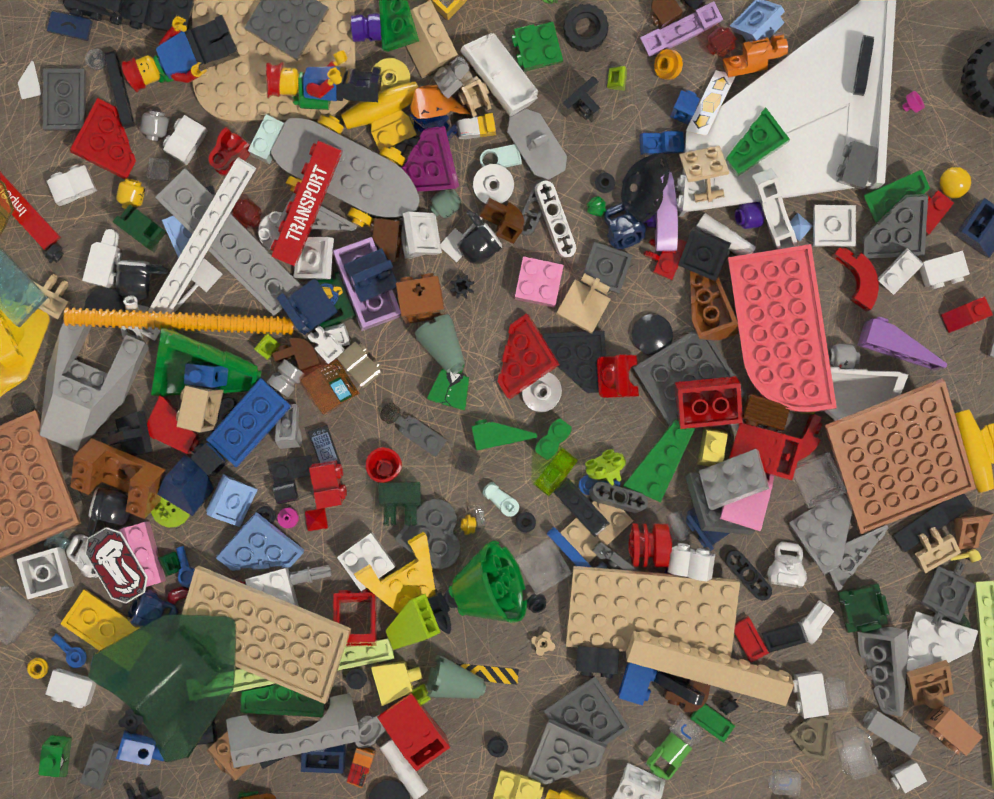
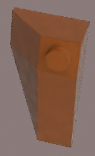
(711, 309)

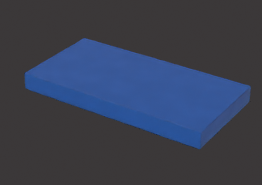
(249, 422)

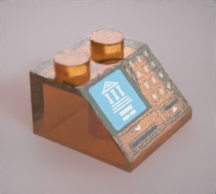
(330, 387)

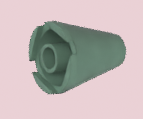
(442, 343)
(453, 681)

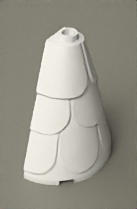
(863, 389)

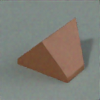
(970, 530)

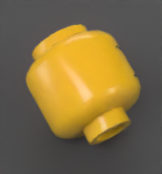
(131, 193)

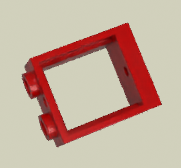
(346, 596)

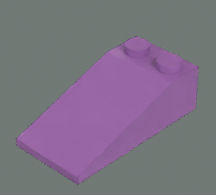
(891, 341)

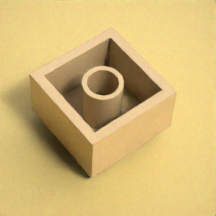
(199, 408)

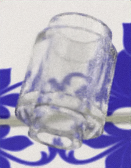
(677, 526)

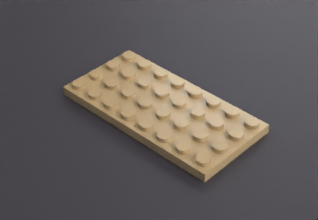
(615, 602)
(272, 634)

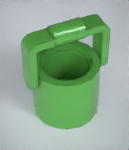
(673, 751)

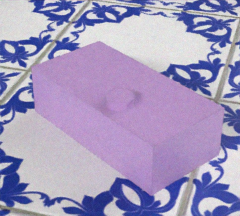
(373, 311)

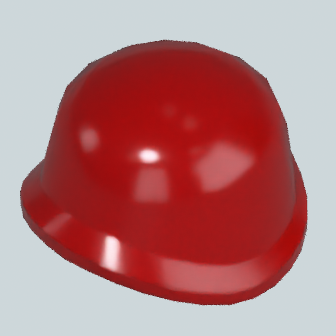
(383, 465)

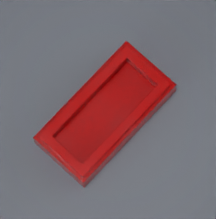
(749, 639)

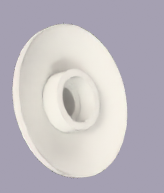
(495, 173)
(533, 394)

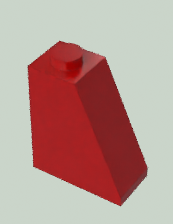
(163, 427)

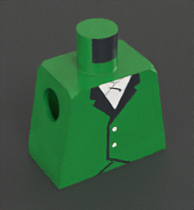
(450, 390)
(55, 758)

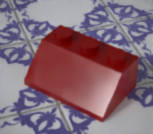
(709, 402)

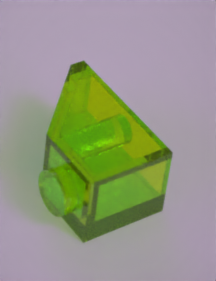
(555, 472)

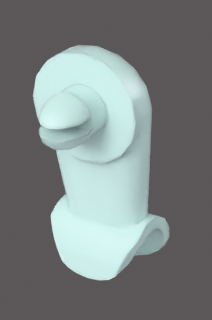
(503, 501)

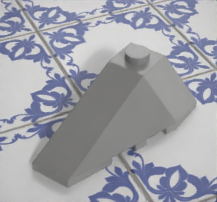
(886, 660)

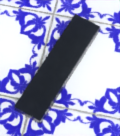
(935, 517)

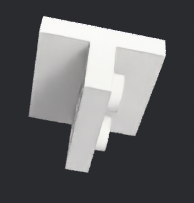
(420, 234)

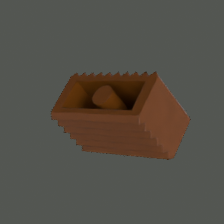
(765, 413)

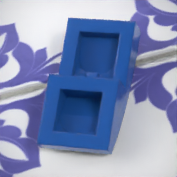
(665, 142)

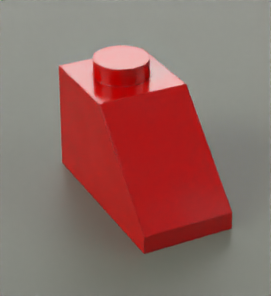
(966, 314)

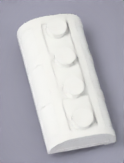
(500, 73)

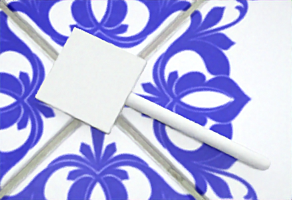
(449, 244)
(204, 277)

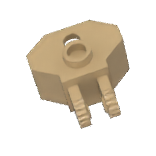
(474, 93)

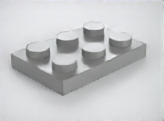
(733, 479)

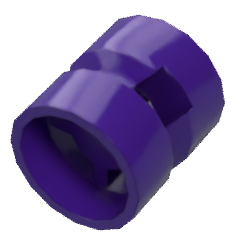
(366, 27)

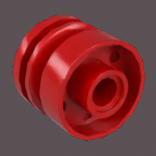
(650, 545)

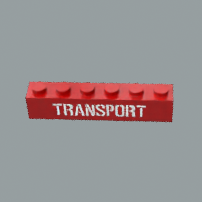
(307, 202)

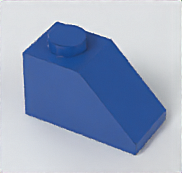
(685, 106)

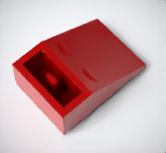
(777, 451)
(414, 732)

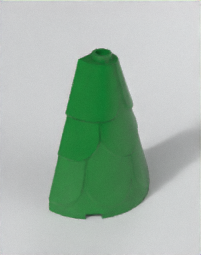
(178, 349)

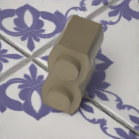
(360, 365)

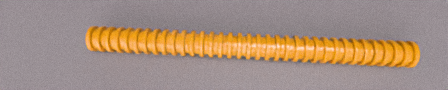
(179, 321)

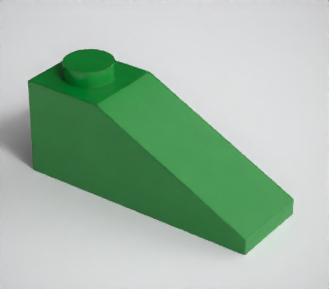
(493, 434)

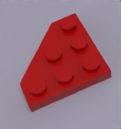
(105, 141)
(524, 357)

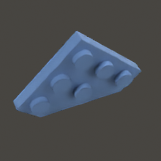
(259, 547)

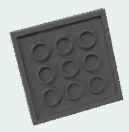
(679, 362)

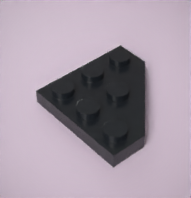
(578, 356)

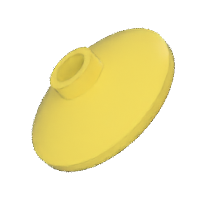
(399, 72)

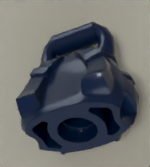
(623, 230)
(148, 608)

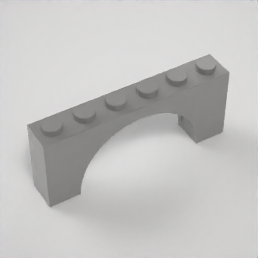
(254, 746)

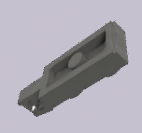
(421, 434)
(615, 560)

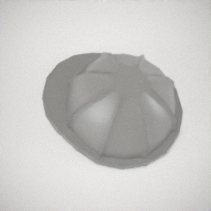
(369, 730)

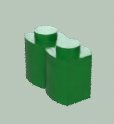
(550, 443)

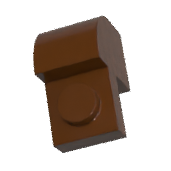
(507, 218)
(303, 352)
(687, 706)

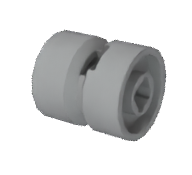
(286, 378)

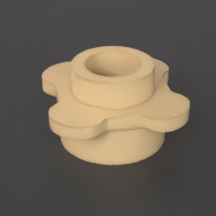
(545, 637)

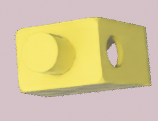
(712, 446)
(394, 680)

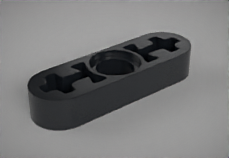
(863, 65)
(754, 590)
(679, 687)

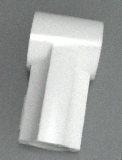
(816, 620)

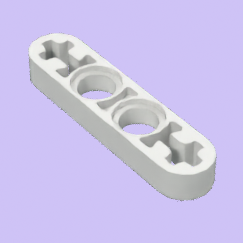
(551, 220)

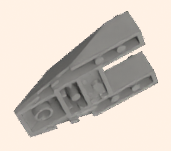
(81, 396)

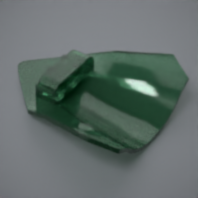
(172, 676)

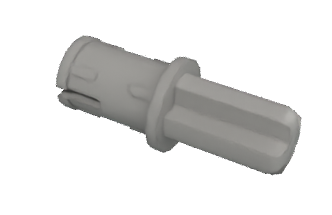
(310, 574)

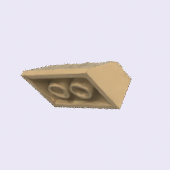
(434, 44)

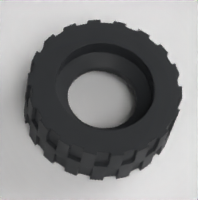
(590, 12)

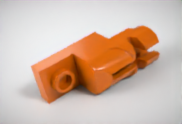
(756, 55)

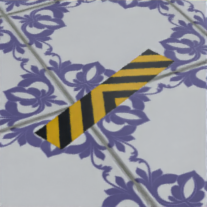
(493, 674)

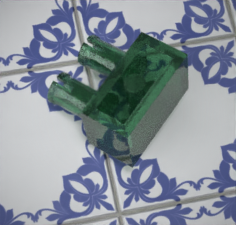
(400, 495)

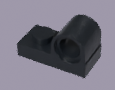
(284, 482)

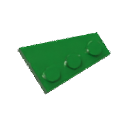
(758, 143)
(884, 198)

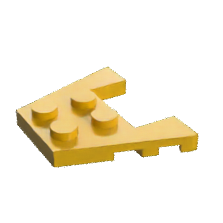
(406, 582)

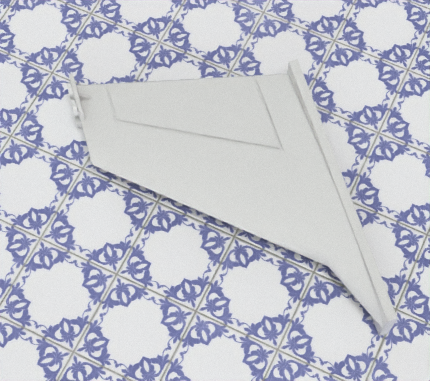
(816, 109)

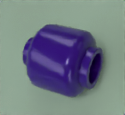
(750, 215)

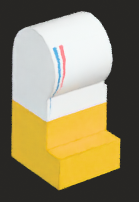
(476, 127)

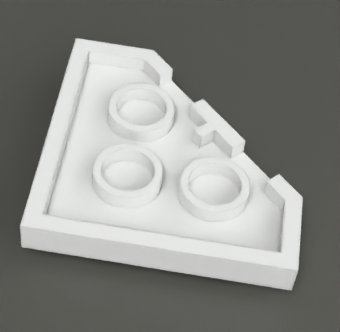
(934, 644)

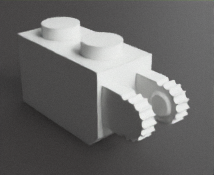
(103, 261)

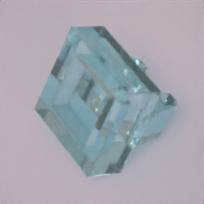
(57, 541)

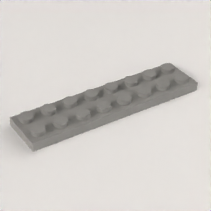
(233, 245)

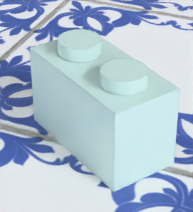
(265, 139)

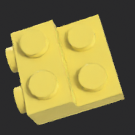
(516, 787)

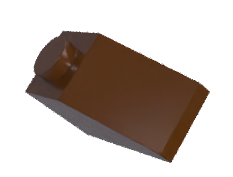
(664, 12)
(388, 235)

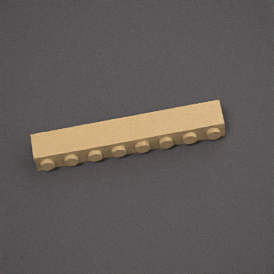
(709, 668)

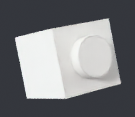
(907, 776)

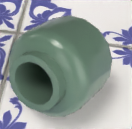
(445, 203)

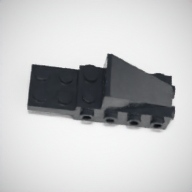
(135, 13)

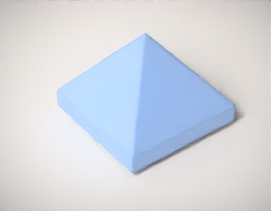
(800, 226)

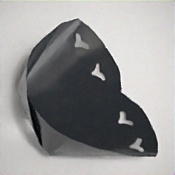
(649, 186)

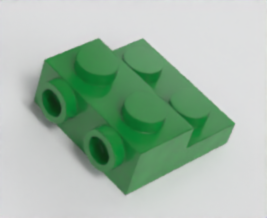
(537, 46)

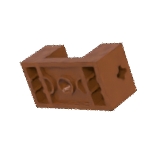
(416, 307)
(103, 463)

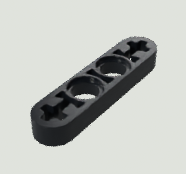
(119, 89)

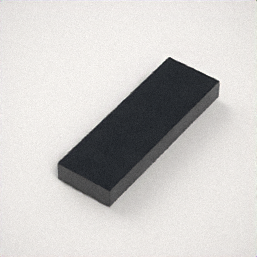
(581, 507)

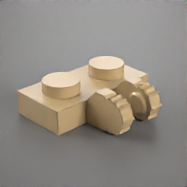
(54, 303)
(938, 552)

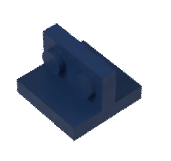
(371, 275)

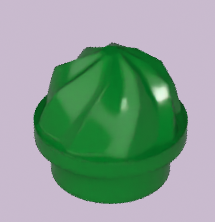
(596, 206)

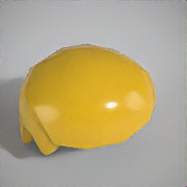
(955, 182)

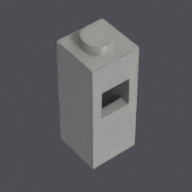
(890, 731)

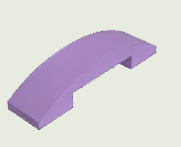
(682, 30)
(666, 219)

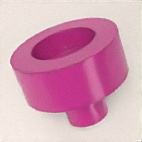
(913, 102)
(293, 518)

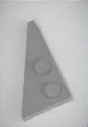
(324, 221)
(854, 555)

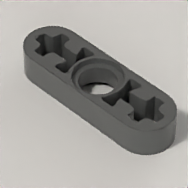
(533, 224)
(628, 495)

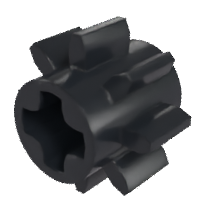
(464, 292)

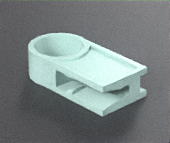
(506, 155)

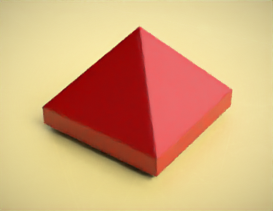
(316, 519)

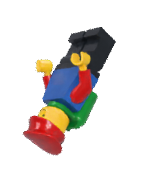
(183, 54)
(323, 84)

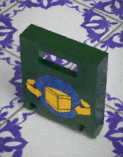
(337, 294)

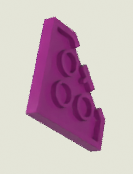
(431, 162)

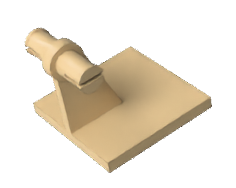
(705, 165)
(584, 304)

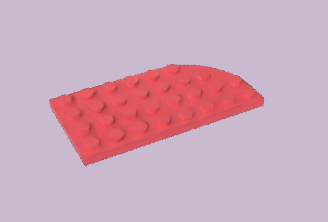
(783, 327)

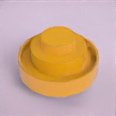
(668, 64)

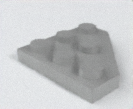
(825, 532)

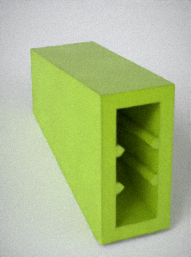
(413, 623)

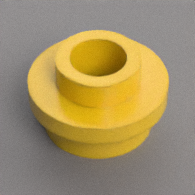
(468, 524)
(33, 672)

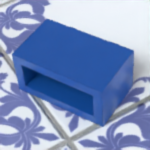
(636, 683)

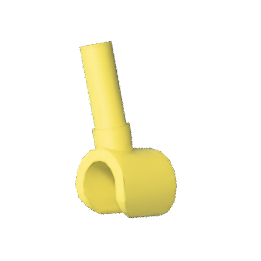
(973, 555)

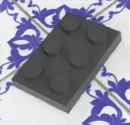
(64, 99)

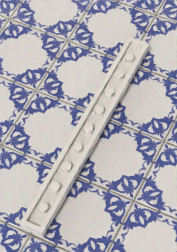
(201, 240)

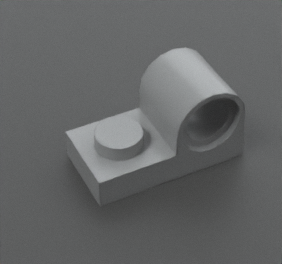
(287, 429)

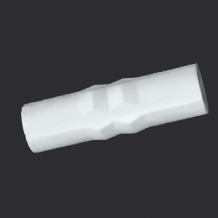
(738, 244)
(404, 770)

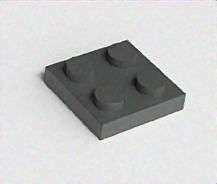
(608, 265)

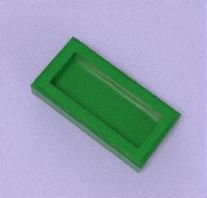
(712, 722)

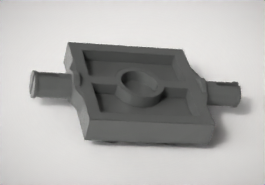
(948, 594)

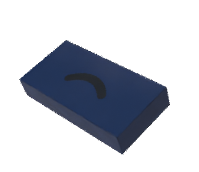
(69, 26)

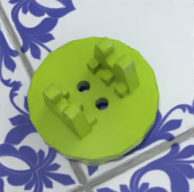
(606, 466)
(166, 517)

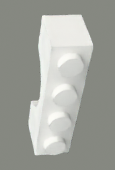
(774, 210)

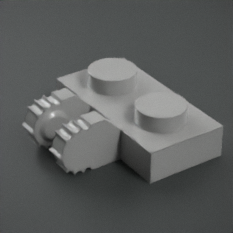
(449, 76)

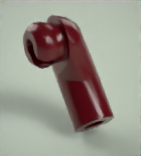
(177, 594)

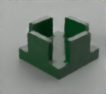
(140, 227)
(863, 608)

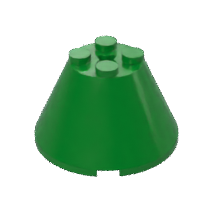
(490, 586)

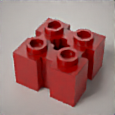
(327, 484)

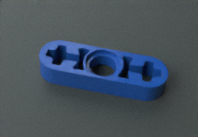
(567, 548)

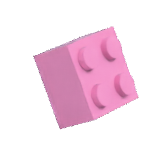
(539, 282)

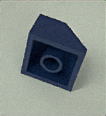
(186, 486)

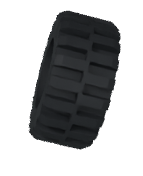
(976, 80)

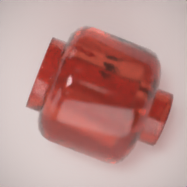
(721, 41)
(247, 212)

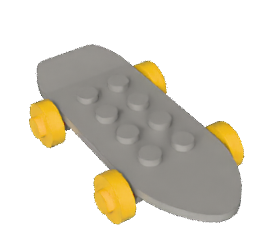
(362, 177)

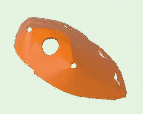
(430, 98)

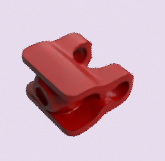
(228, 148)
(614, 376)

